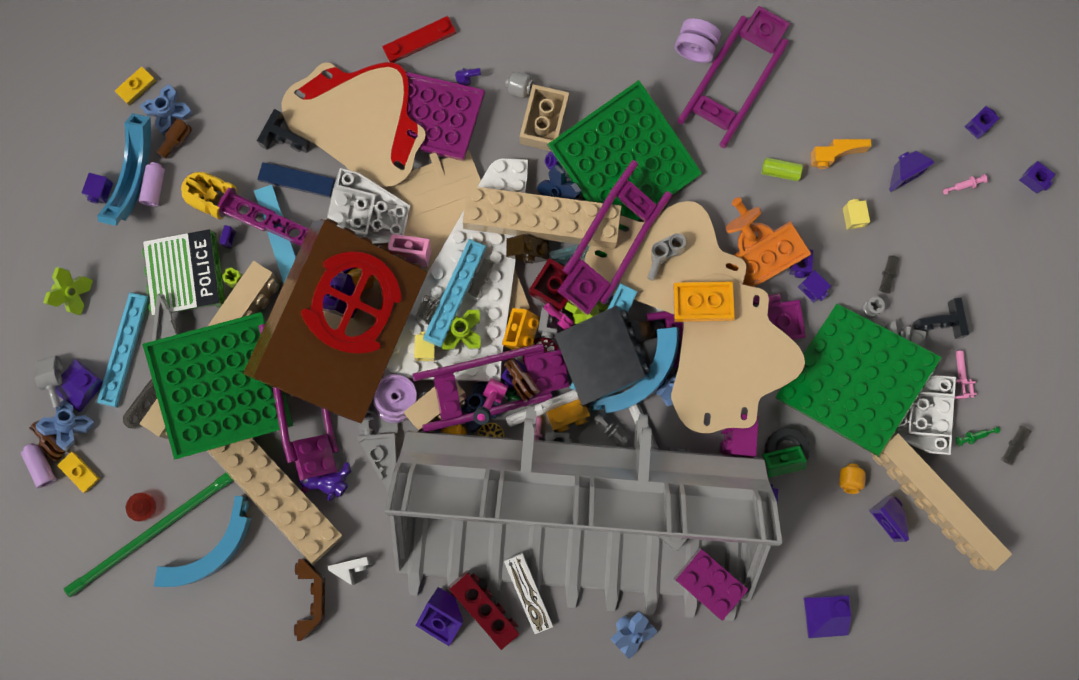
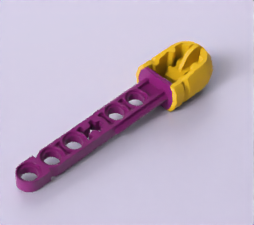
(231, 203)

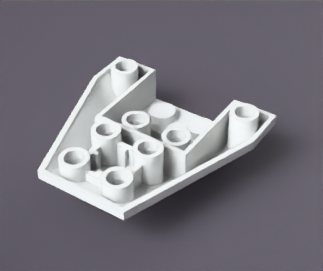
(367, 208)
(931, 417)

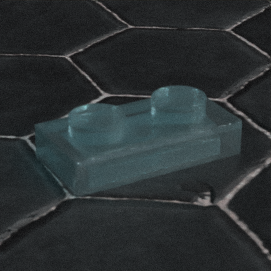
(561, 255)

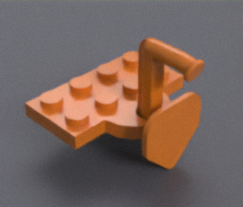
(769, 250)

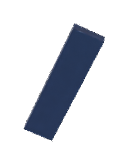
(296, 180)

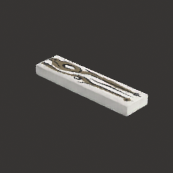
(528, 593)

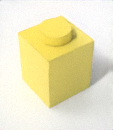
(856, 214)
(423, 350)

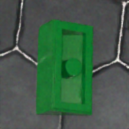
(784, 461)

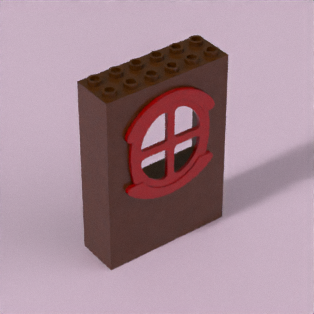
(323, 363)

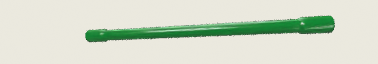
(81, 582)

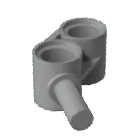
(666, 246)
(49, 377)

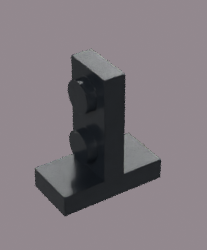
(273, 131)
(955, 319)
(647, 329)

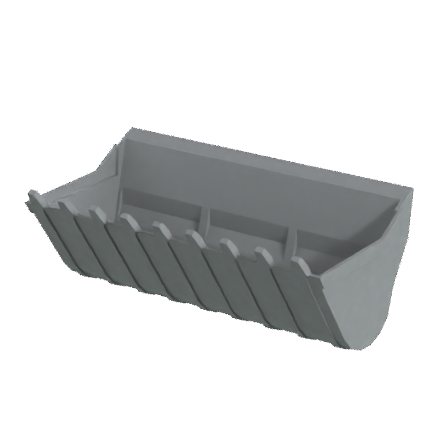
(577, 513)

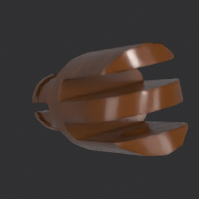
(174, 136)
(521, 380)
(48, 444)

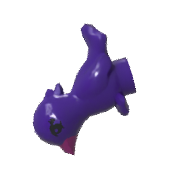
(331, 484)

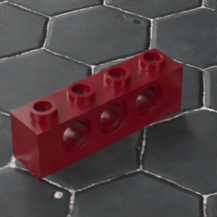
(501, 636)

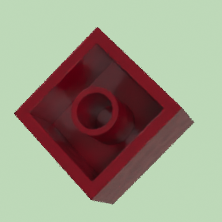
(547, 285)

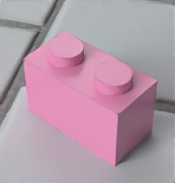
(412, 248)

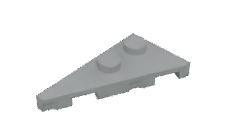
(163, 321)
(382, 454)

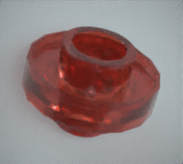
(140, 507)

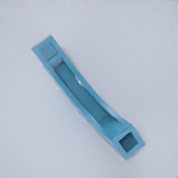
(132, 172)
(661, 367)
(214, 560)

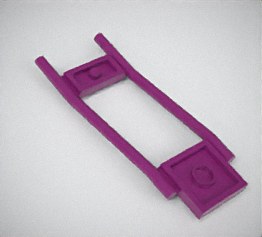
(762, 30)
(583, 284)
(784, 315)
(545, 368)
(313, 454)

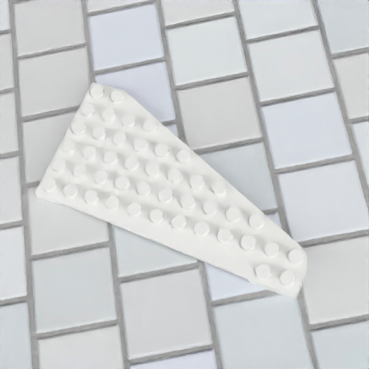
(493, 300)

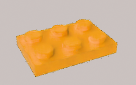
(703, 301)

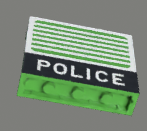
(184, 270)

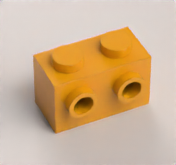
(520, 329)
(567, 415)

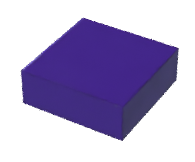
(227, 237)

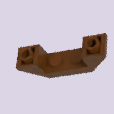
(306, 626)

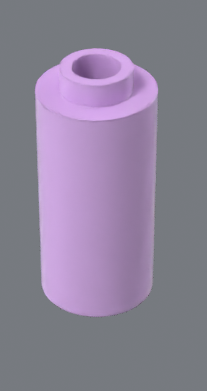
(152, 184)
(38, 465)

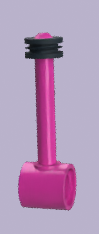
(494, 392)

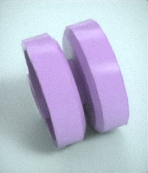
(697, 40)
(394, 387)

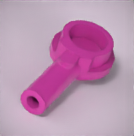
(564, 321)

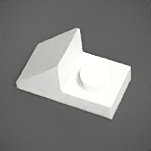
(344, 569)

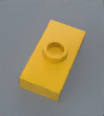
(135, 85)
(78, 472)

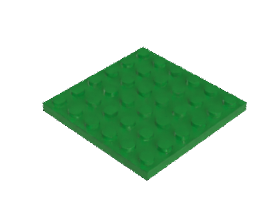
(615, 134)
(859, 379)
(204, 389)

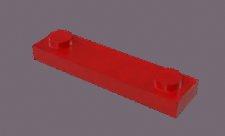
(419, 39)

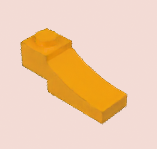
(824, 156)

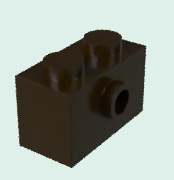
(527, 249)

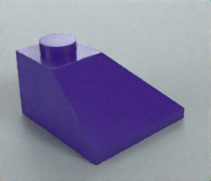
(909, 168)
(344, 284)
(78, 385)
(891, 518)
(827, 616)
(441, 617)

